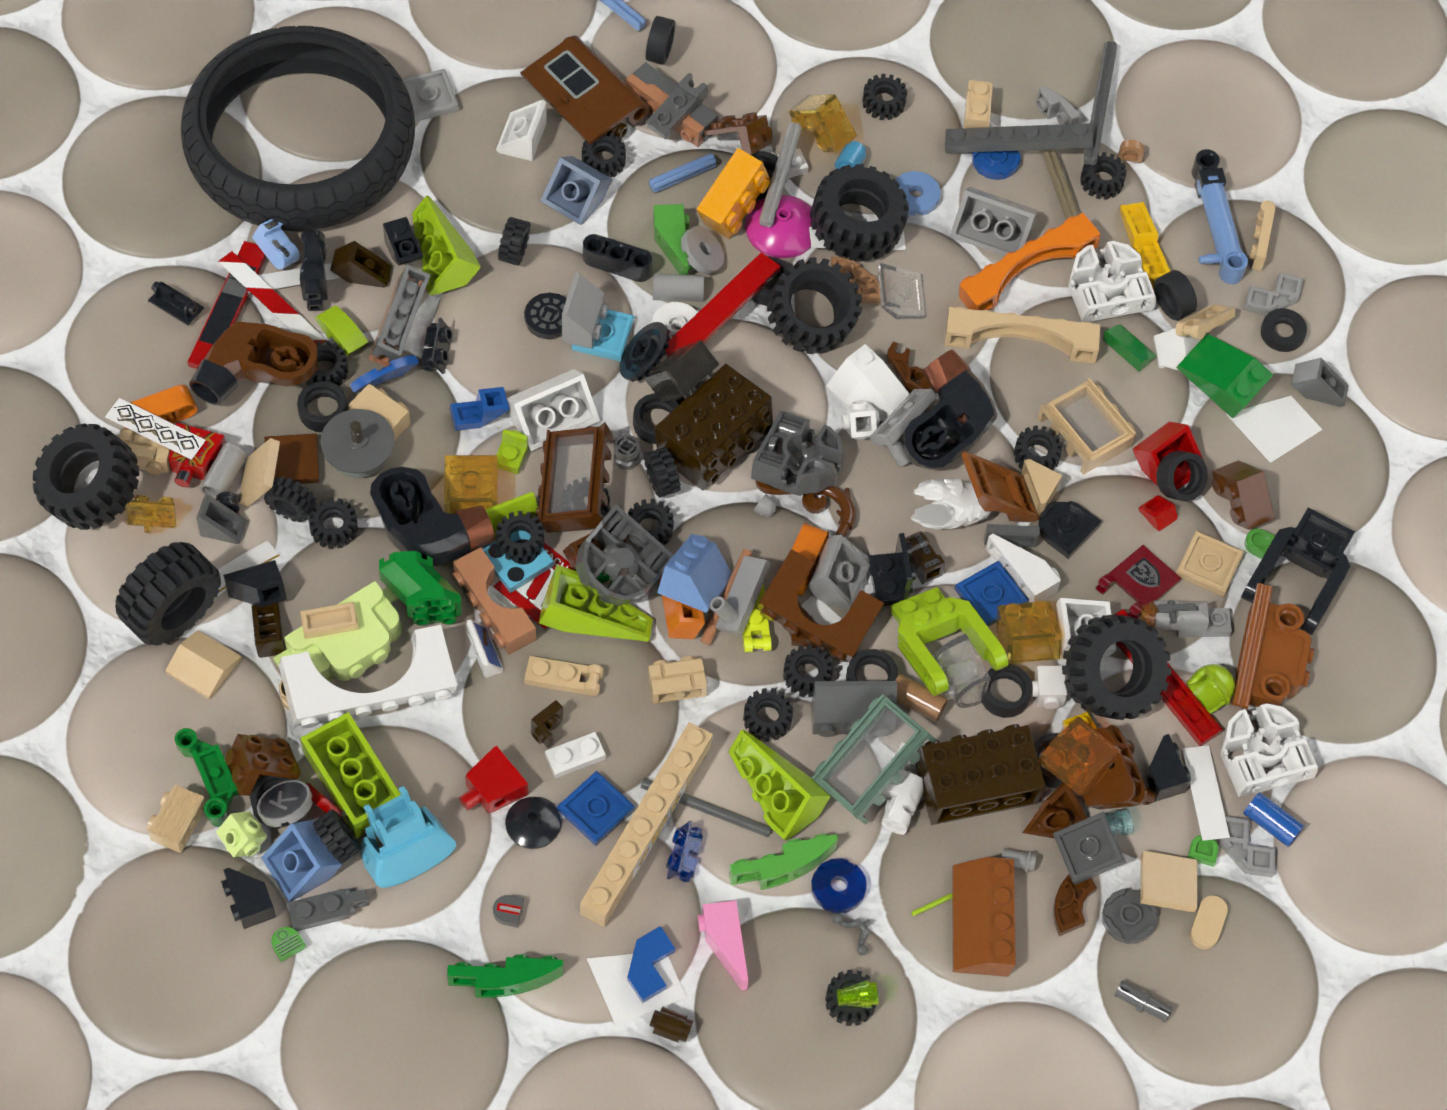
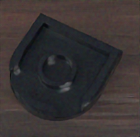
(1067, 526)

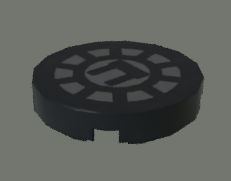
(544, 315)

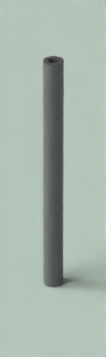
(718, 812)

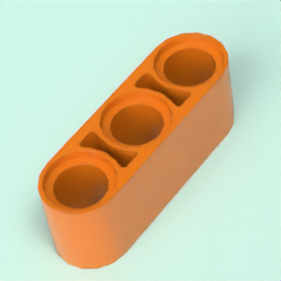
(170, 404)
(810, 544)

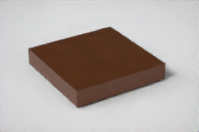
(297, 457)

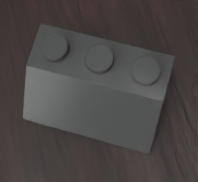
(841, 703)

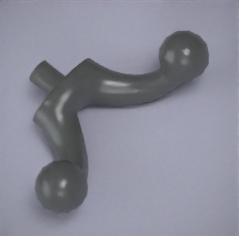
(862, 949)

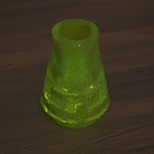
(859, 995)

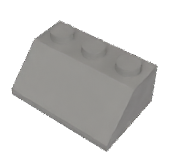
(993, 222)

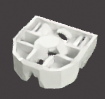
(1096, 286)
(1247, 769)

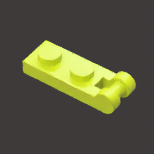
(757, 626)

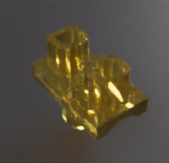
(151, 514)

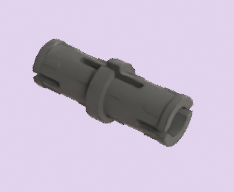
(1143, 1001)

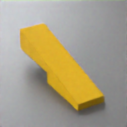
(1144, 239)

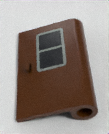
(593, 91)

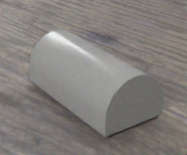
(678, 287)

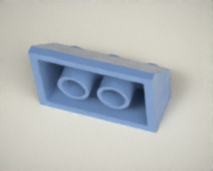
(695, 573)

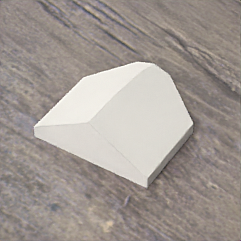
(1172, 348)

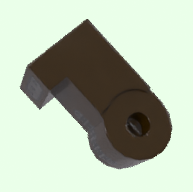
(924, 558)

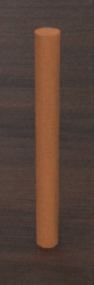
(711, 629)

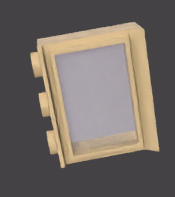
(1089, 425)

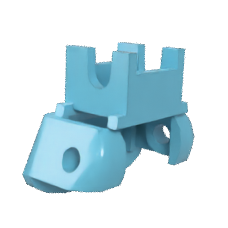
(411, 841)

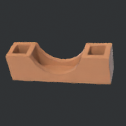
(510, 626)

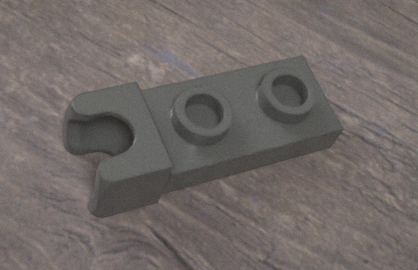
(677, 106)

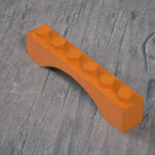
(1065, 241)

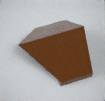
(1056, 813)

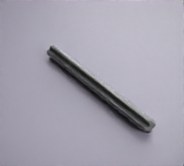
(1101, 100)

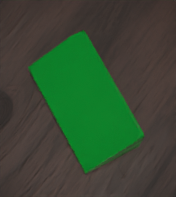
(1128, 347)

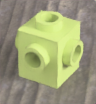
(241, 834)

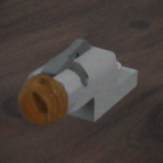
(1188, 618)

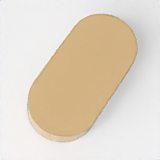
(1208, 922)

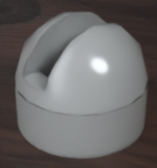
(765, 507)

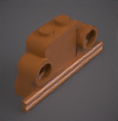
(1271, 653)

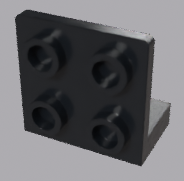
(892, 573)

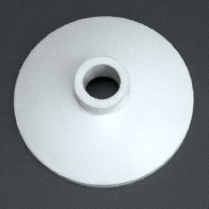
(674, 315)

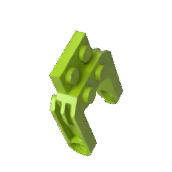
(932, 617)

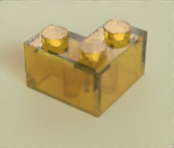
(825, 119)

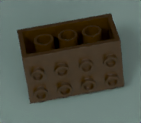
(715, 426)
(980, 774)

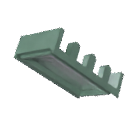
(871, 757)

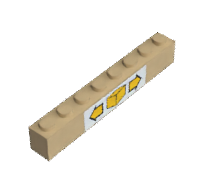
(646, 824)

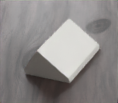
(523, 131)

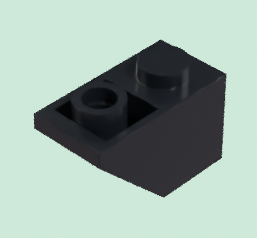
(401, 241)
(256, 585)
(1166, 771)
(250, 898)

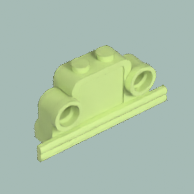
(352, 652)

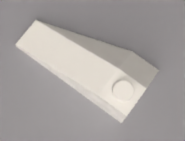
(867, 379)

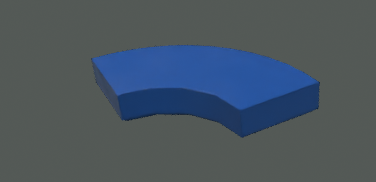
(395, 369)

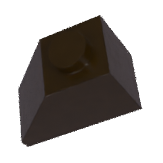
(360, 266)

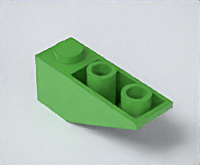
(669, 228)

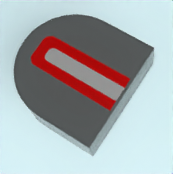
(508, 910)

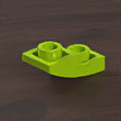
(342, 329)

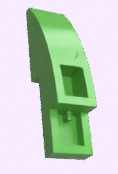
(795, 861)

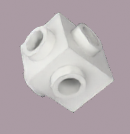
(866, 425)

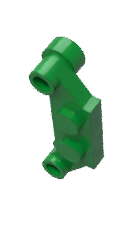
(213, 772)

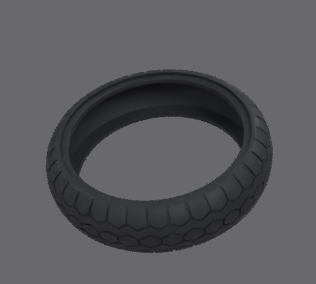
(288, 52)

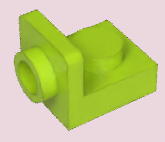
(512, 451)

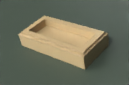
(329, 620)

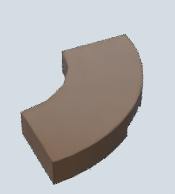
(867, 282)

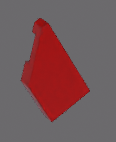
(321, 801)

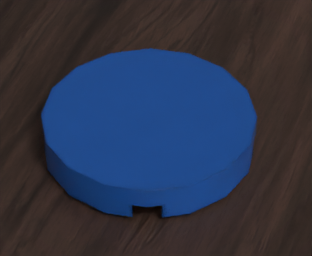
(996, 164)

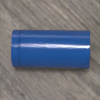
(1273, 819)

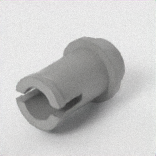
(1021, 860)

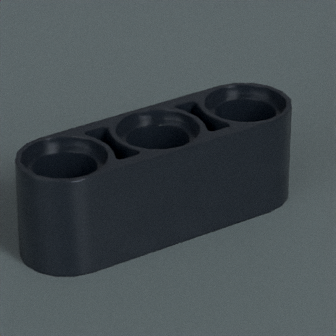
(607, 252)

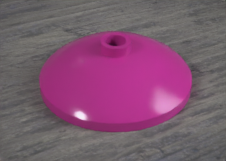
(787, 235)

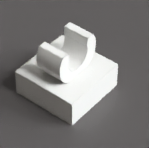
(798, 166)

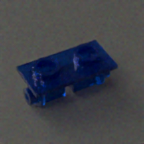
(686, 841)

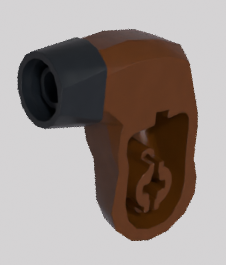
(254, 354)

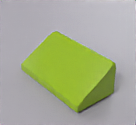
(523, 503)

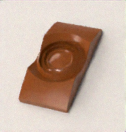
(1000, 489)

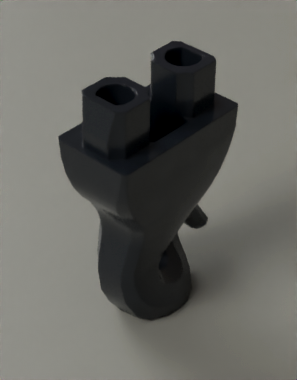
(312, 271)

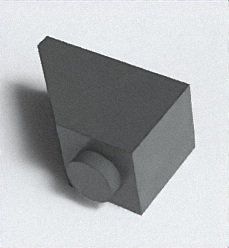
(1319, 382)

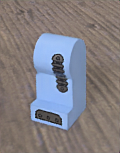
(275, 244)

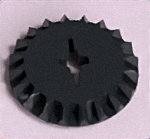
(644, 351)

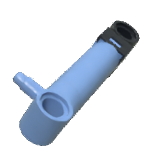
(1210, 187)

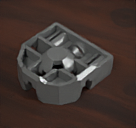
(814, 469)
(622, 556)

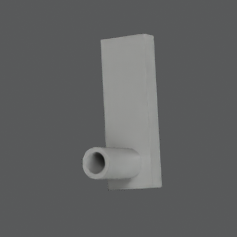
(894, 426)
(742, 596)

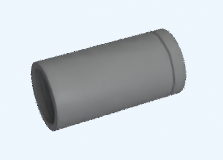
(223, 470)

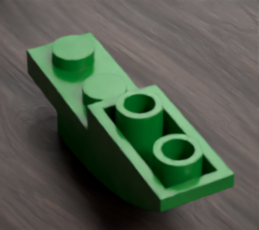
(518, 976)

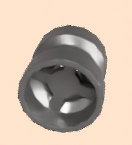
(626, 452)

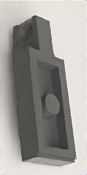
(325, 908)

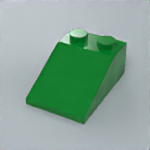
(1224, 373)

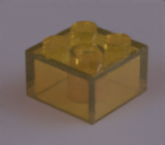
(470, 481)
(1029, 631)

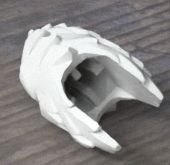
(953, 504)

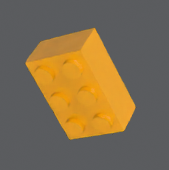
(734, 194)

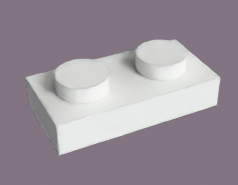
(575, 755)

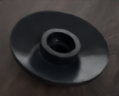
(533, 834)

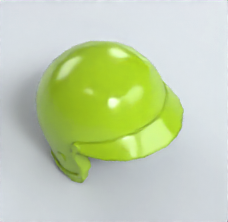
(1212, 686)

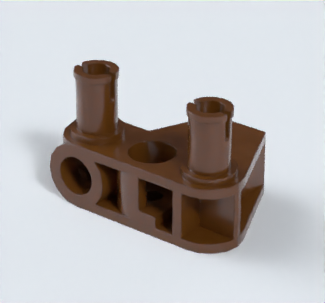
(1120, 784)

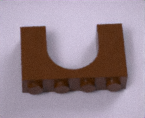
(840, 638)

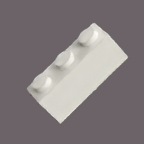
(553, 406)

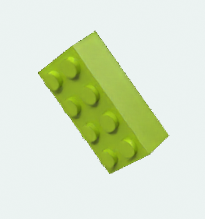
(348, 770)

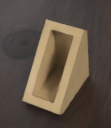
(1041, 483)

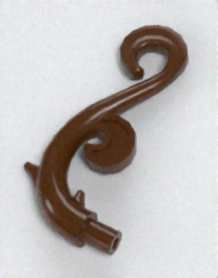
(816, 506)

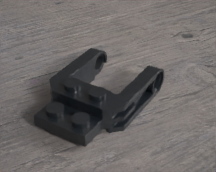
(1315, 546)

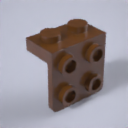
(752, 130)
(259, 756)

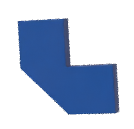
(647, 952)

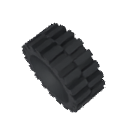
(826, 281)

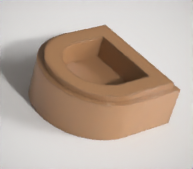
(1131, 151)

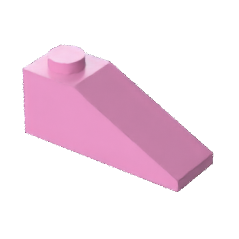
(724, 937)

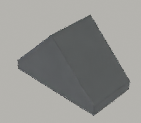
(219, 521)

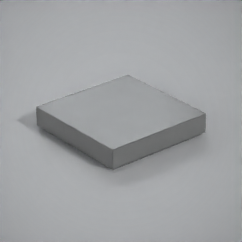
(431, 95)

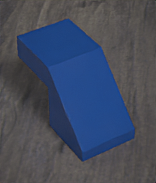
(475, 414)

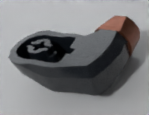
(955, 421)
(418, 522)

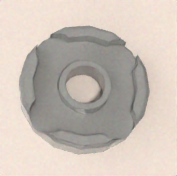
(701, 238)

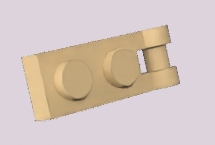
(1262, 234)
(1204, 321)
(563, 676)

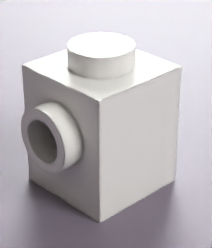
(1049, 687)

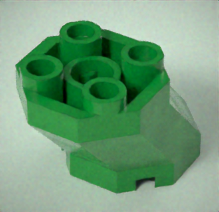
(420, 588)

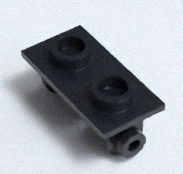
(174, 303)
(439, 338)

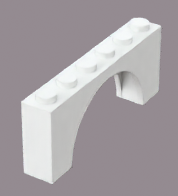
(316, 699)

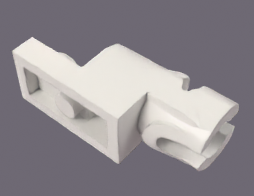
(902, 801)

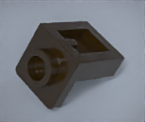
(547, 719)

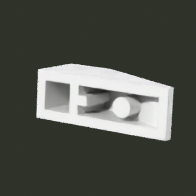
(1028, 571)

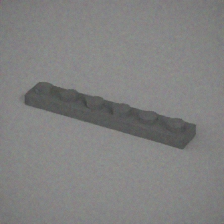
(1019, 138)

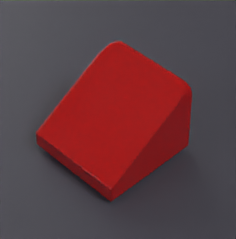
(1159, 512)

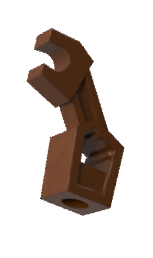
(900, 364)

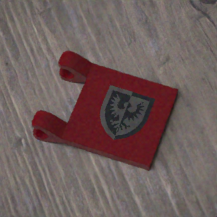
(1142, 578)

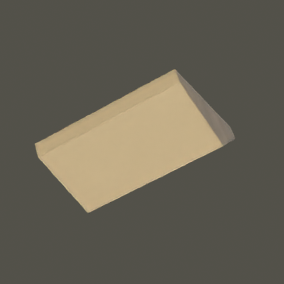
(202, 664)

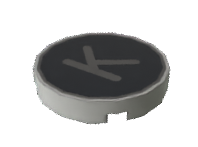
(285, 803)

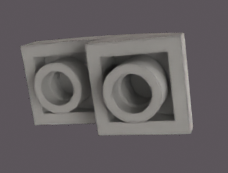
(1055, 105)

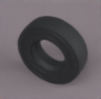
(1289, 317)

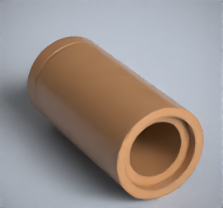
(919, 698)

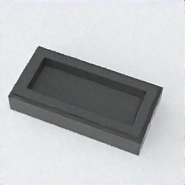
(1016, 534)

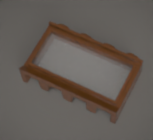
(574, 478)

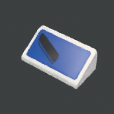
(483, 648)

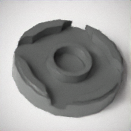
(1128, 918)

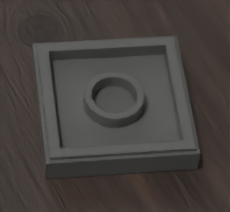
(1089, 848)

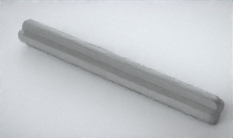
(780, 174)

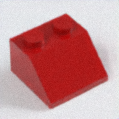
(1166, 439)

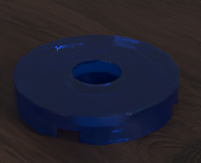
(834, 900)

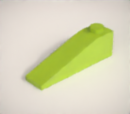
(443, 249)
(578, 610)
(783, 791)

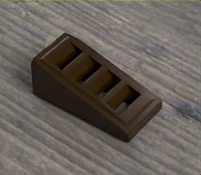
(269, 644)

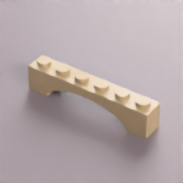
(1075, 339)

